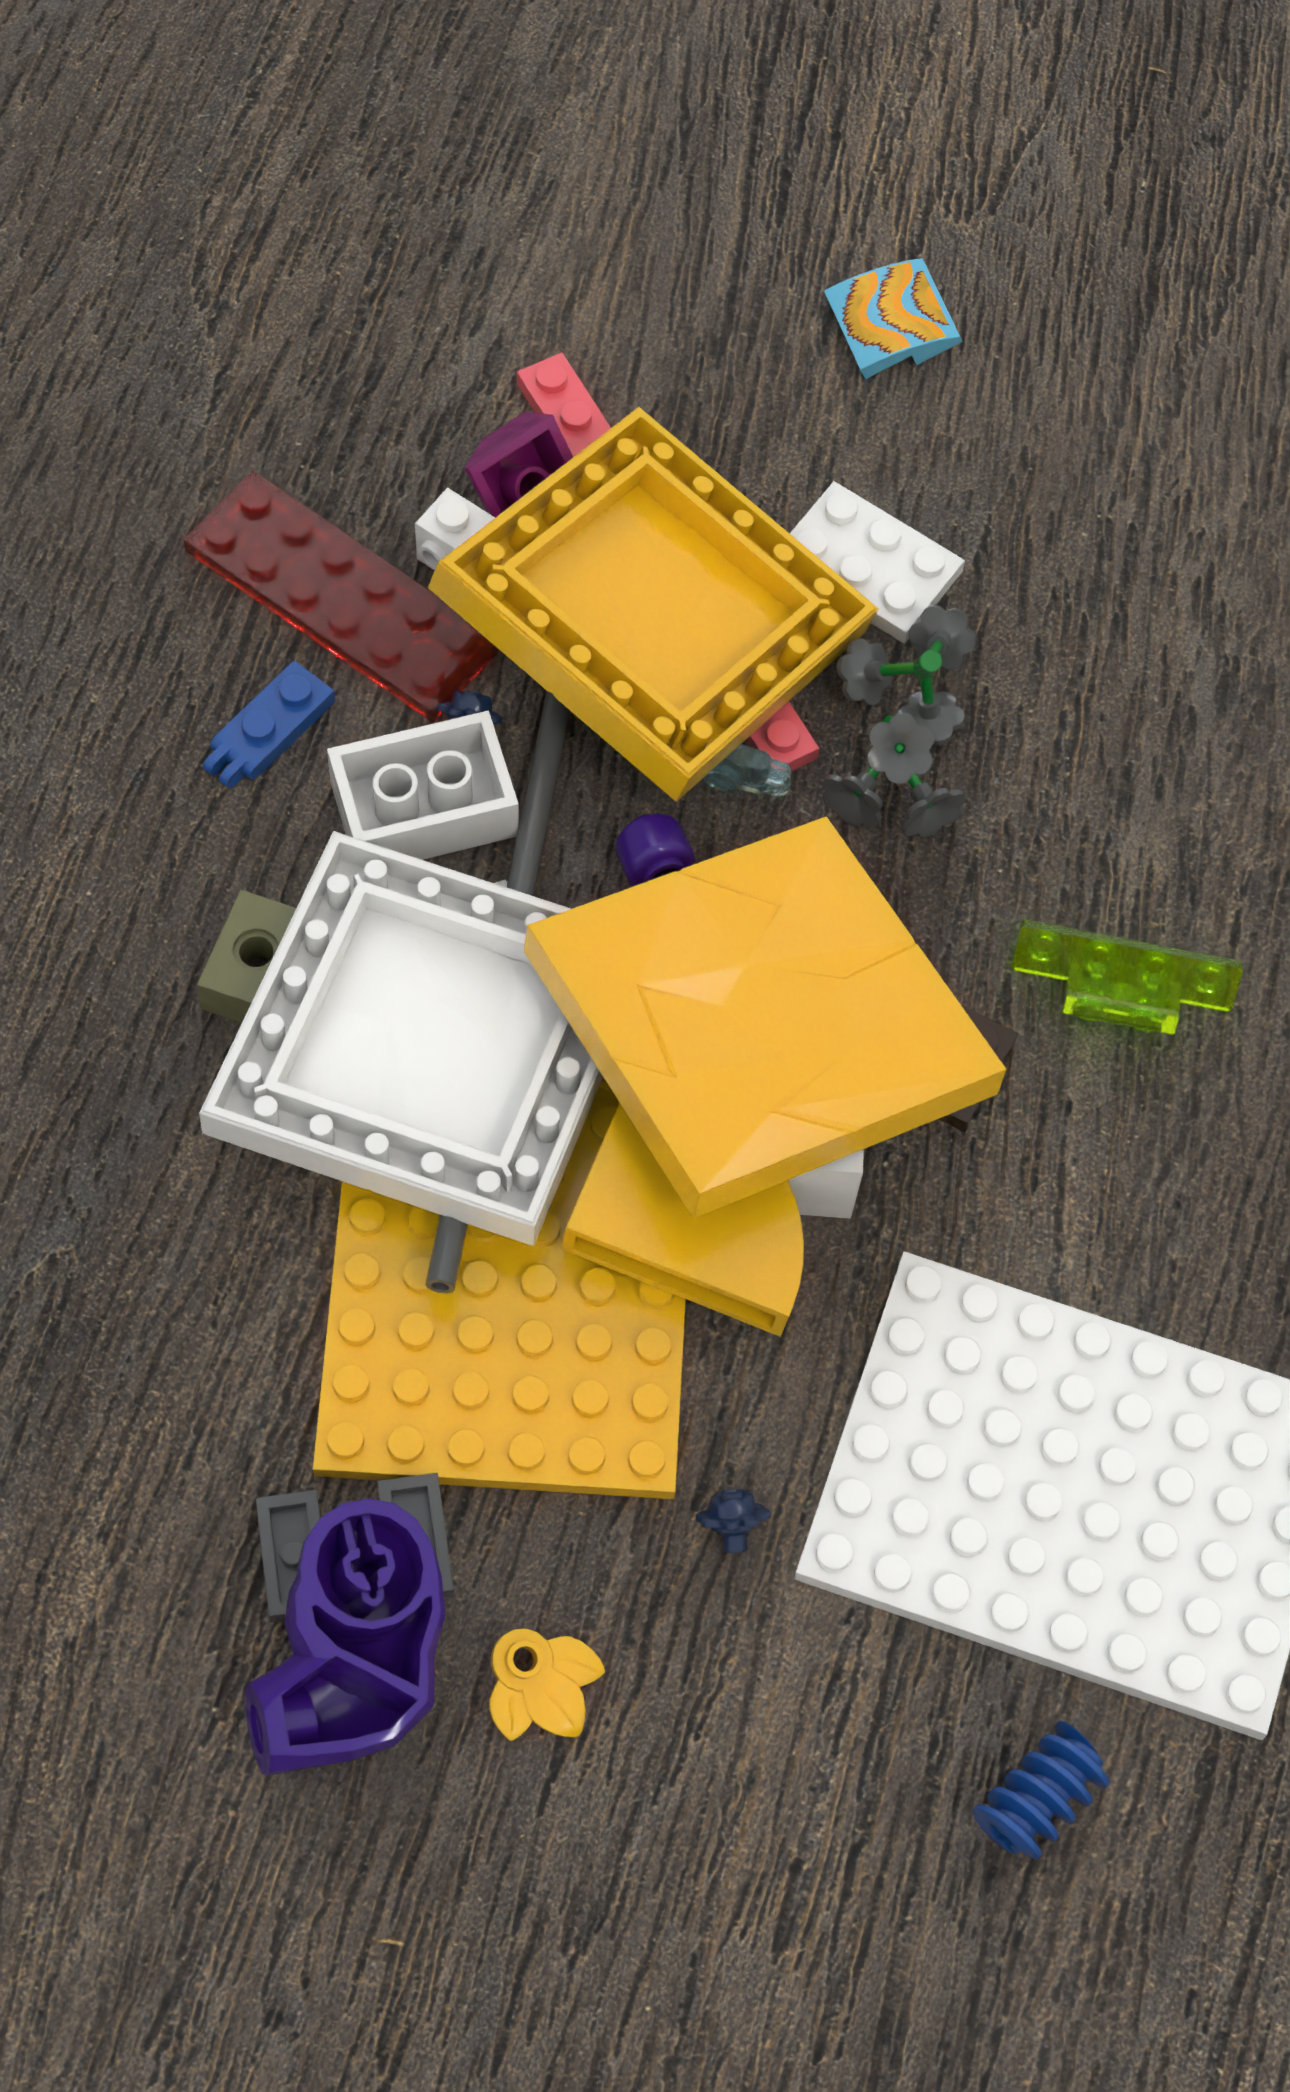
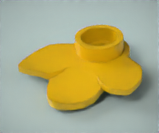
(548, 1690)

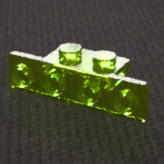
(1125, 978)

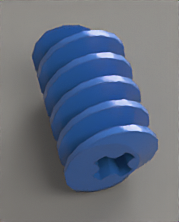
(1042, 1791)

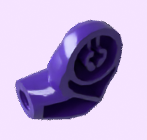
(360, 1641)

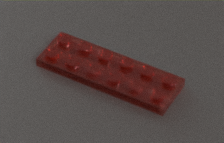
(340, 594)

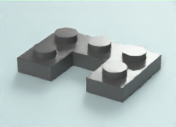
(290, 1517)

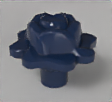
(468, 703)
(732, 1516)

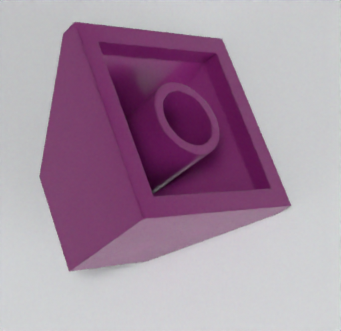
(516, 460)

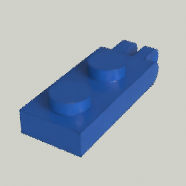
(268, 725)

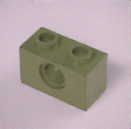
(250, 931)

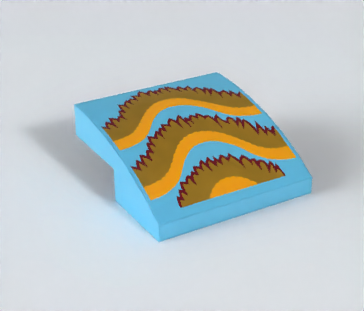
(892, 316)

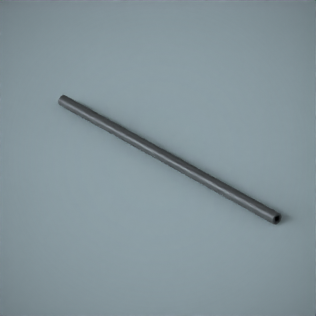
(522, 877)

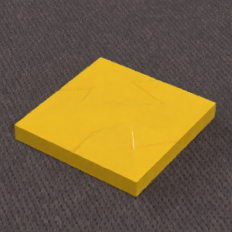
(653, 601)
(761, 1014)

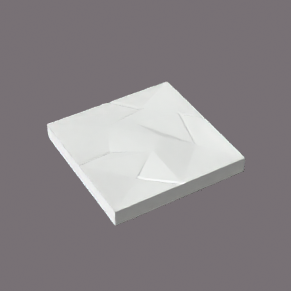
(410, 1044)

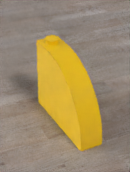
(729, 1260)

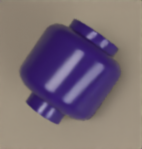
(653, 848)

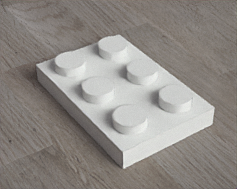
(878, 557)

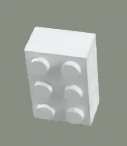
(426, 788)

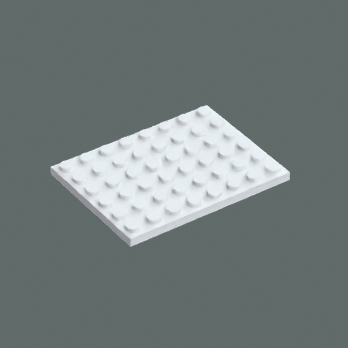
(1066, 1495)

